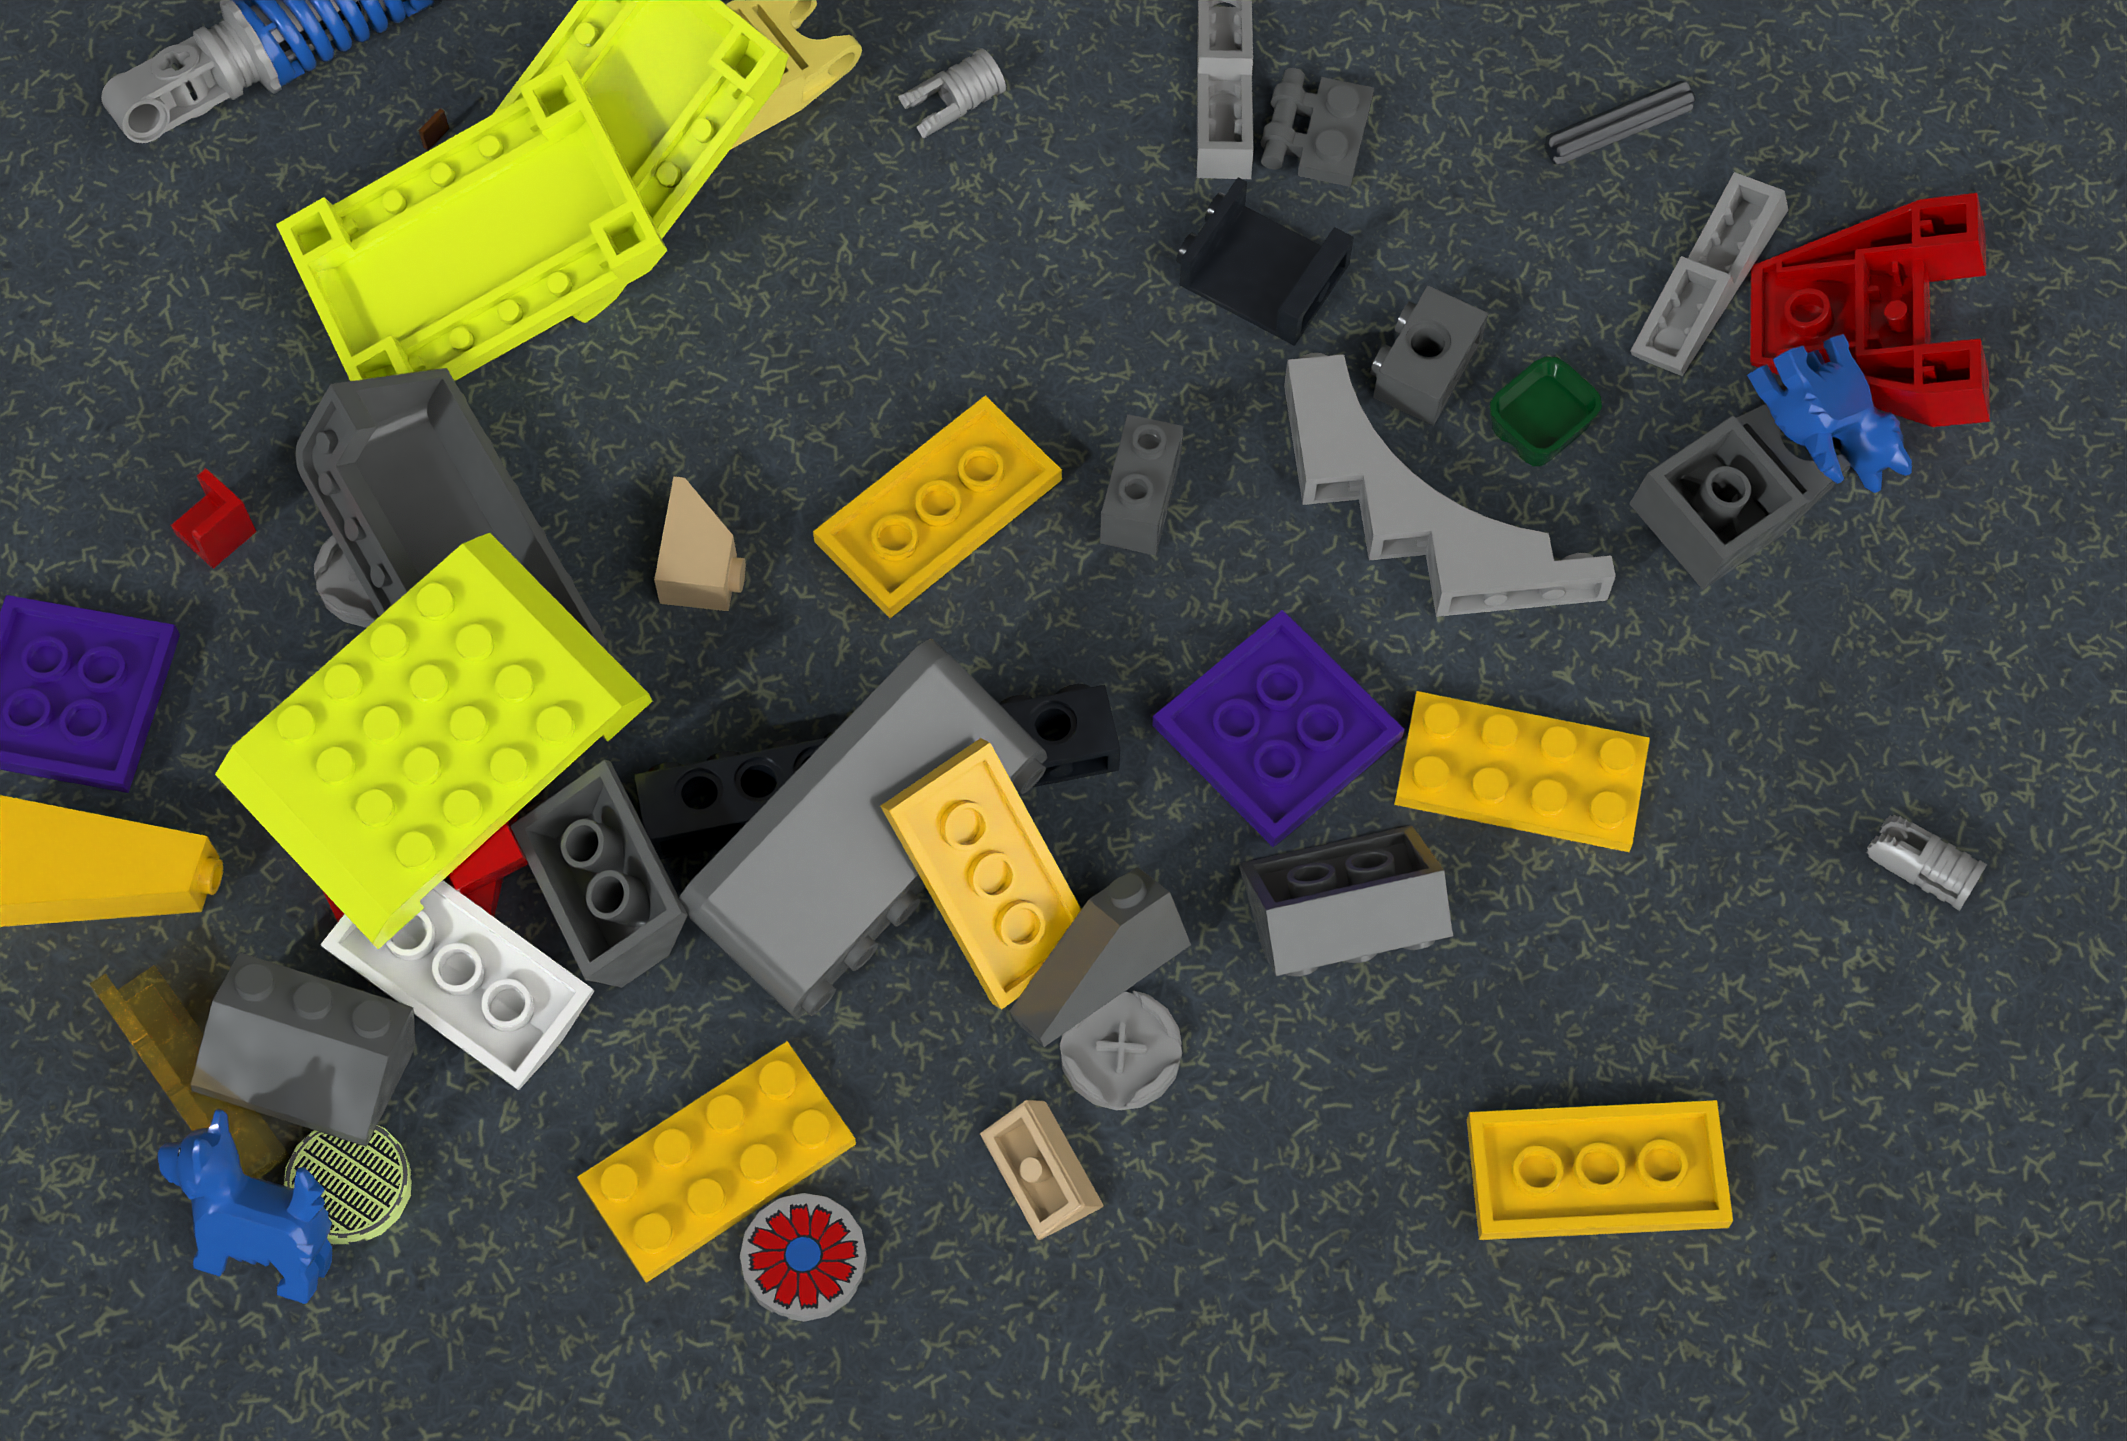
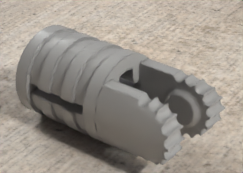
(959, 87)
(1926, 860)

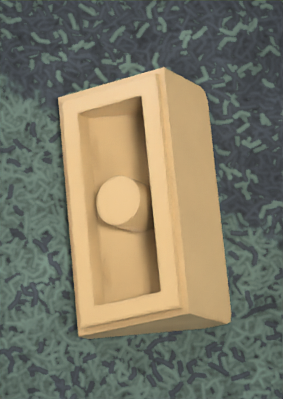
(1040, 1168)

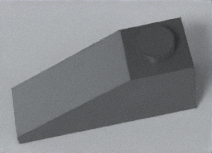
(1103, 953)

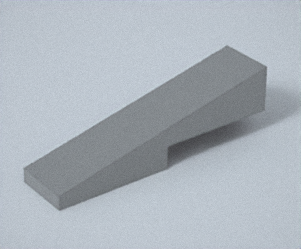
(1224, 90)
(1711, 274)

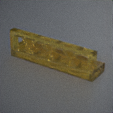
(170, 1048)

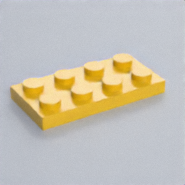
(937, 506)
(1522, 771)
(985, 868)
(716, 1161)
(1598, 1170)

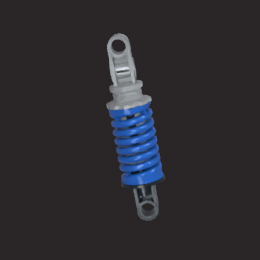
(245, 48)

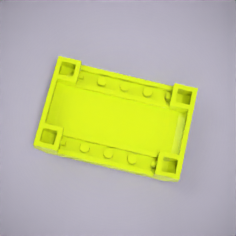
(670, 88)
(477, 239)
(429, 734)

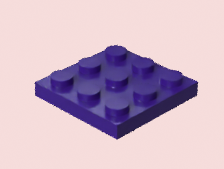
(78, 690)
(1277, 728)

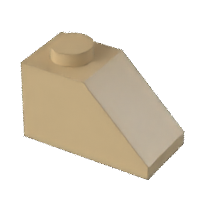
(696, 554)

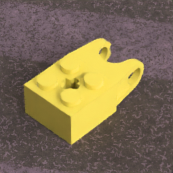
(811, 62)

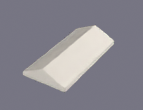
(471, 982)

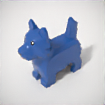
(1829, 403)
(247, 1214)

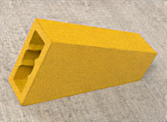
(97, 866)

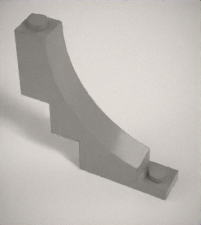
(1469, 557)

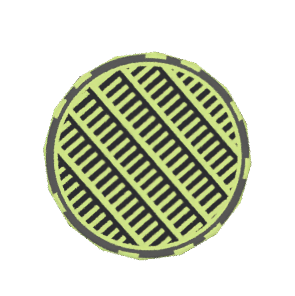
(361, 1184)

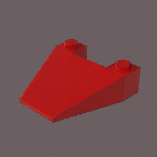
(1877, 293)

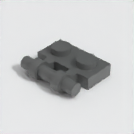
(1334, 132)

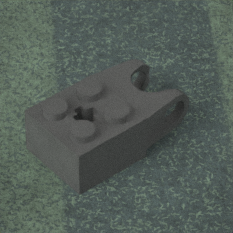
(1729, 495)

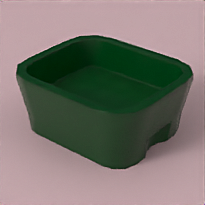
(1544, 410)

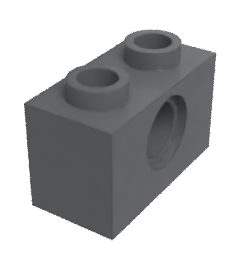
(1434, 325)
(1141, 484)

